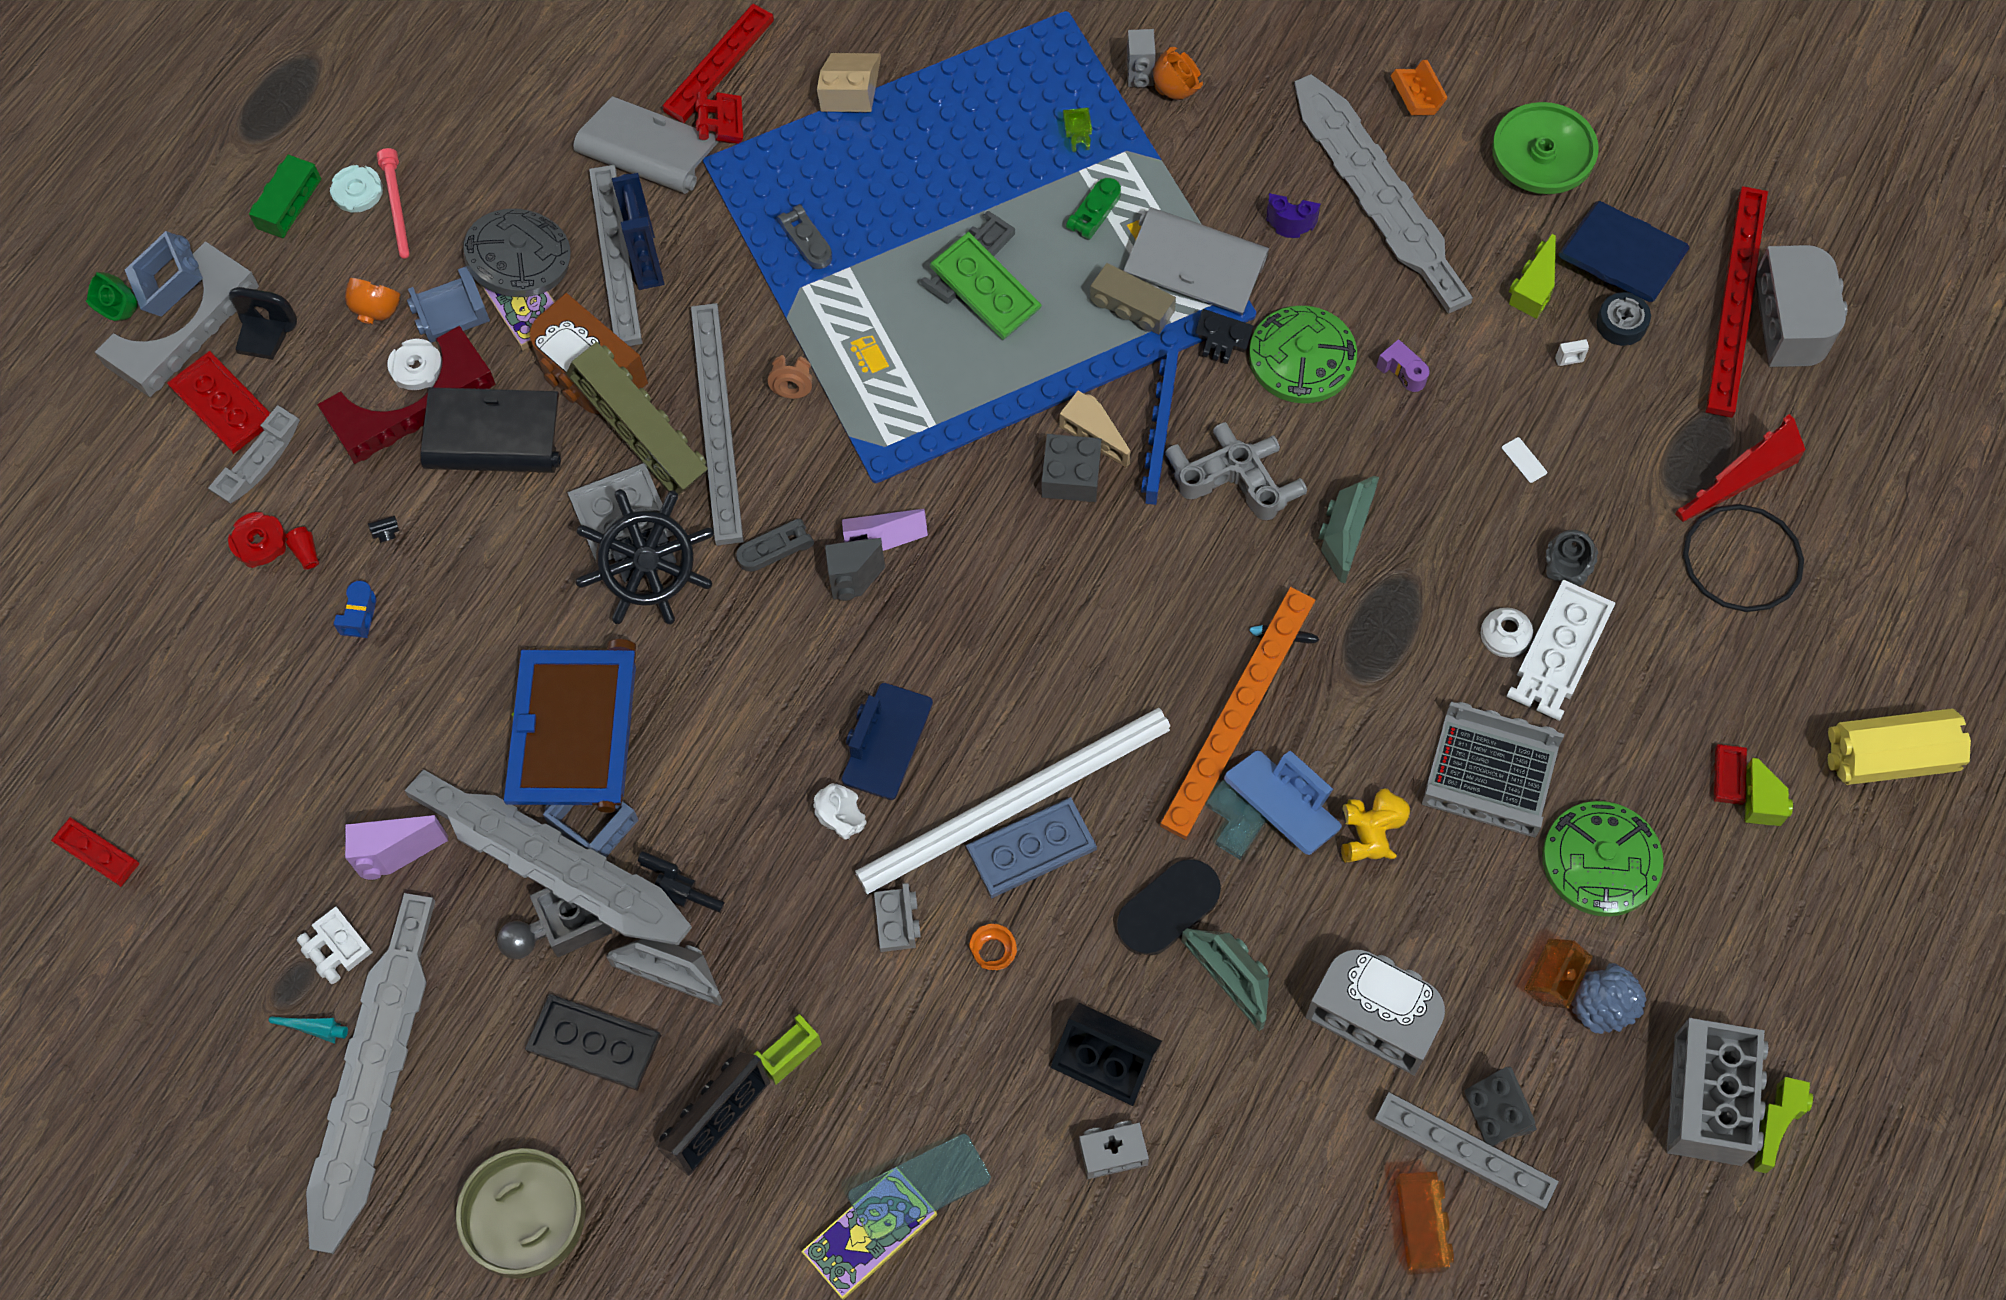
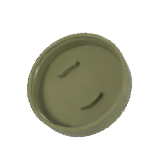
(520, 1213)

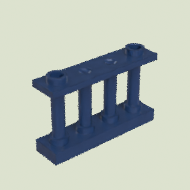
(638, 231)

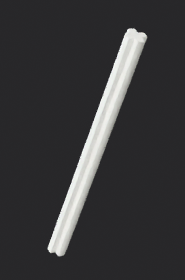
(1012, 801)

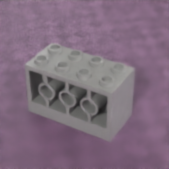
(1717, 1092)

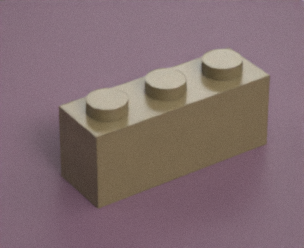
(1132, 298)

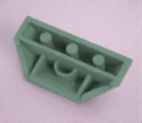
(1346, 525)
(1233, 970)

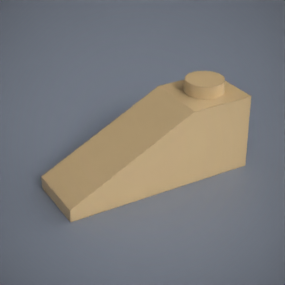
(1087, 418)

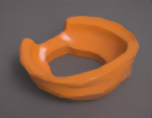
(993, 932)

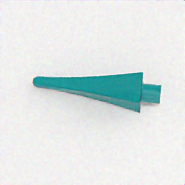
(321, 1027)

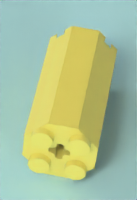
(1898, 746)

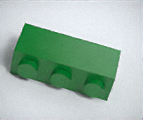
(285, 196)

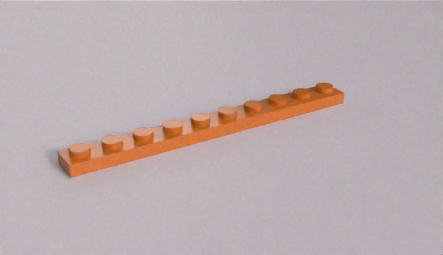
(1237, 713)

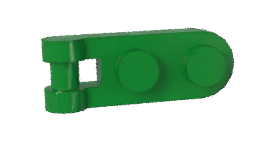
(1095, 207)

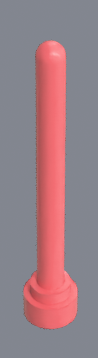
(388, 161)

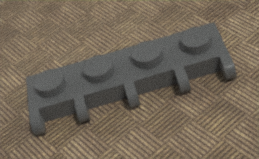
(991, 236)

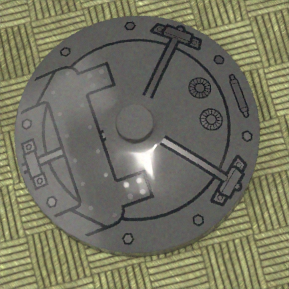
(516, 252)

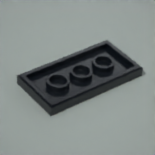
(593, 1042)

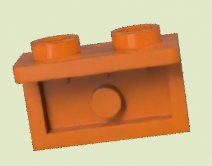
(1420, 89)

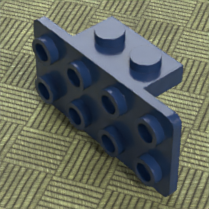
(885, 740)

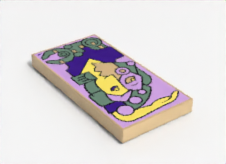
(519, 312)

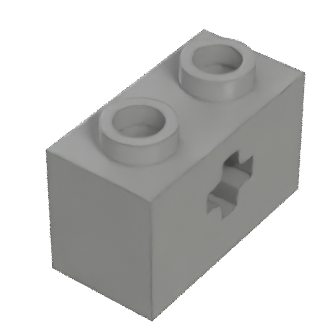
(1140, 57)
(1100, 1160)

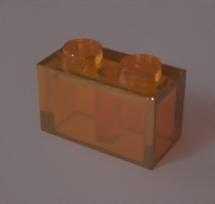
(1558, 973)

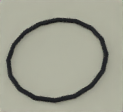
(1733, 606)

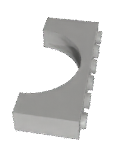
(153, 362)

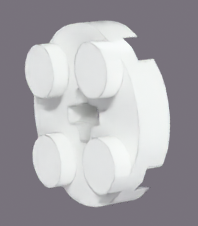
(418, 378)

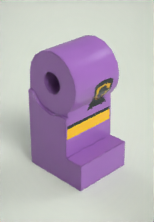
(1404, 365)

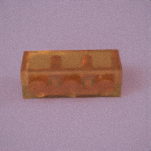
(1424, 1223)

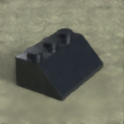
(1105, 1054)

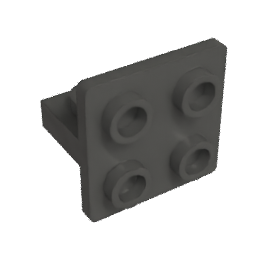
(1500, 1107)

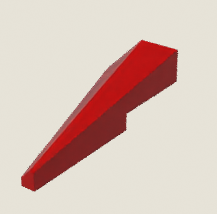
(1768, 457)

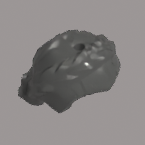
(1571, 561)

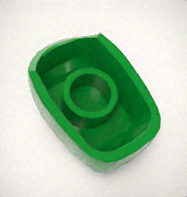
(111, 297)

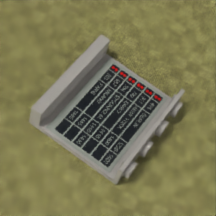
(1492, 769)

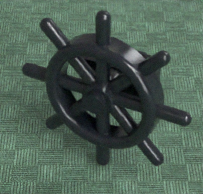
(644, 555)

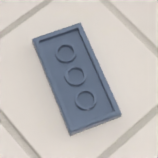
(1031, 847)

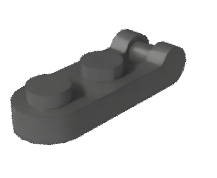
(806, 238)
(774, 546)

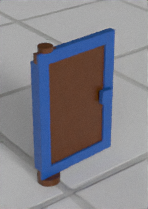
(572, 727)

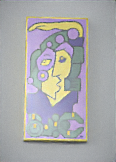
(847, 1254)

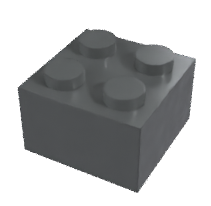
(1071, 467)

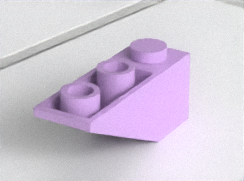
(892, 528)

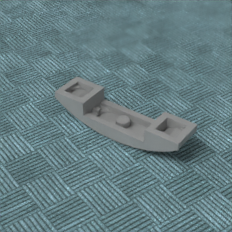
(259, 458)

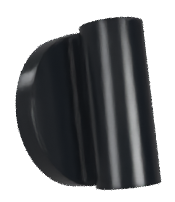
(384, 529)

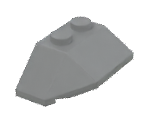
(669, 966)

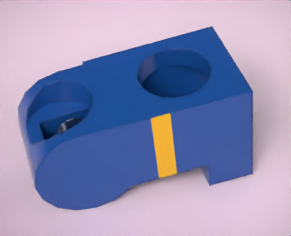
(358, 611)

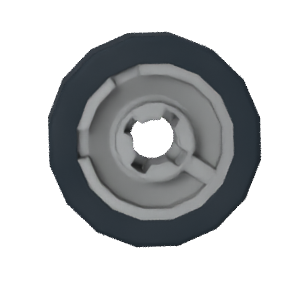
(1623, 331)

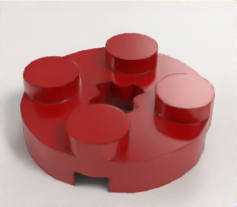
(263, 552)

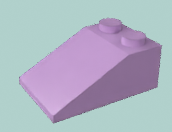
(391, 844)

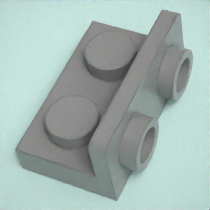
(895, 919)

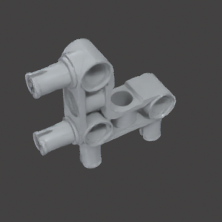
(1223, 468)

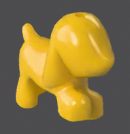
(1387, 813)

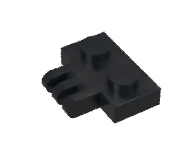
(1222, 334)

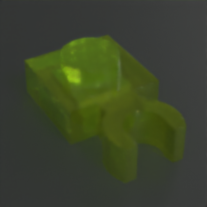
(1078, 126)

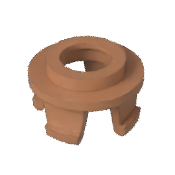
(799, 374)

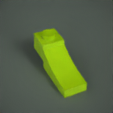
(1791, 1103)

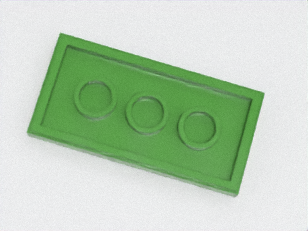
(985, 285)

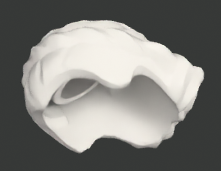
(838, 810)

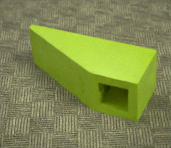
(1537, 284)

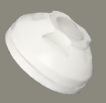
(1502, 642)

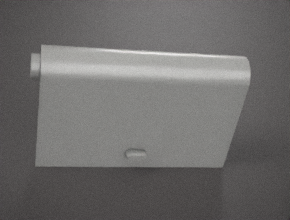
(644, 144)
(1196, 260)

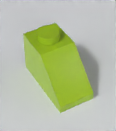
(1765, 796)

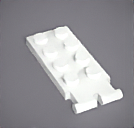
(1561, 648)

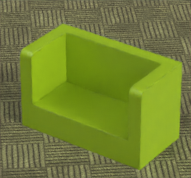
(790, 1050)

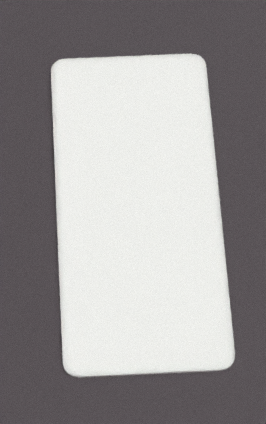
(1524, 460)

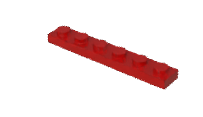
(718, 62)

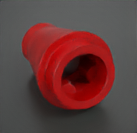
(302, 545)

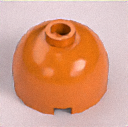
(1176, 75)
(370, 301)

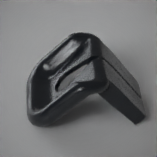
(259, 335)

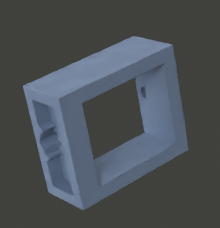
(158, 254)
(606, 839)

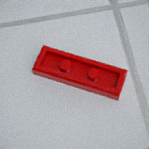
(95, 852)

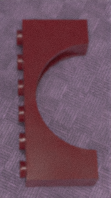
(368, 431)

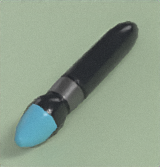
(1302, 637)

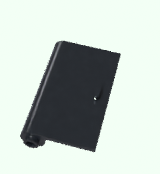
(490, 430)

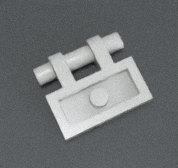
(341, 939)

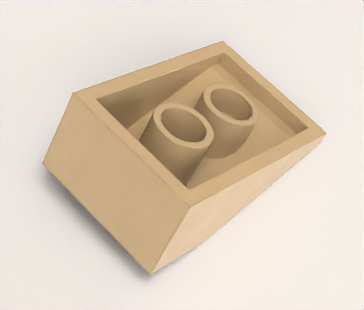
(848, 82)

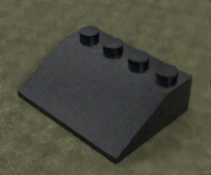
(715, 1112)

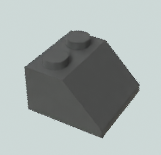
(854, 566)

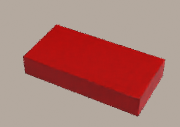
(1730, 774)

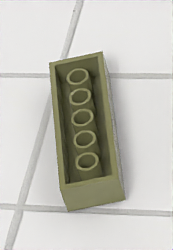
(636, 419)

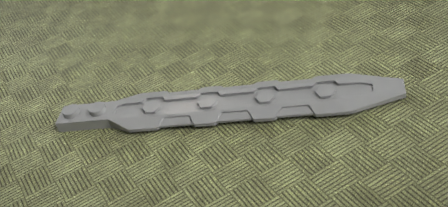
(1380, 191)
(544, 855)
(368, 1082)

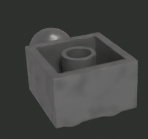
(563, 932)

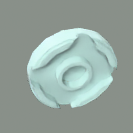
(356, 188)

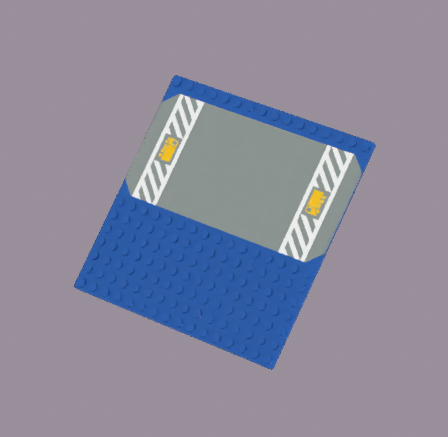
(906, 186)

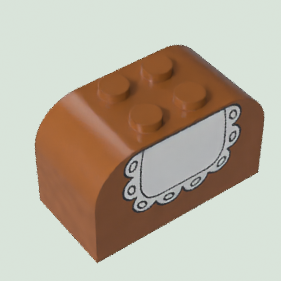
(567, 332)

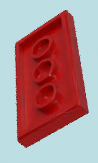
(220, 401)

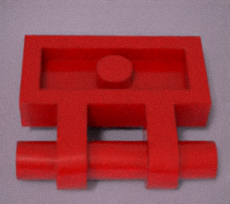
(728, 117)

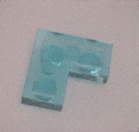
(1243, 819)

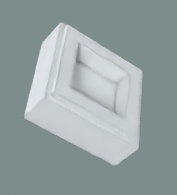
(1572, 352)

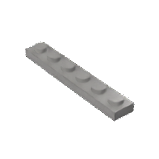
(1466, 1151)

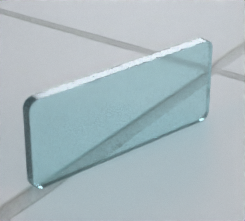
(918, 1187)

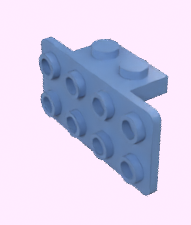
(1288, 797)

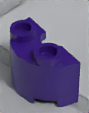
(1291, 219)

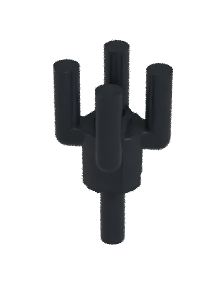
(677, 886)

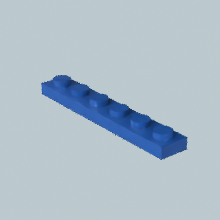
(1158, 436)

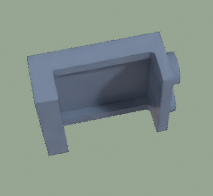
(448, 307)

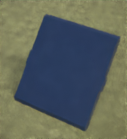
(1624, 251)

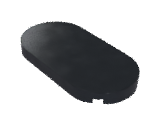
(1168, 907)

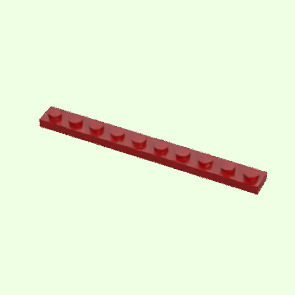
(1736, 302)

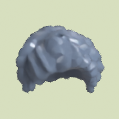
(1608, 999)

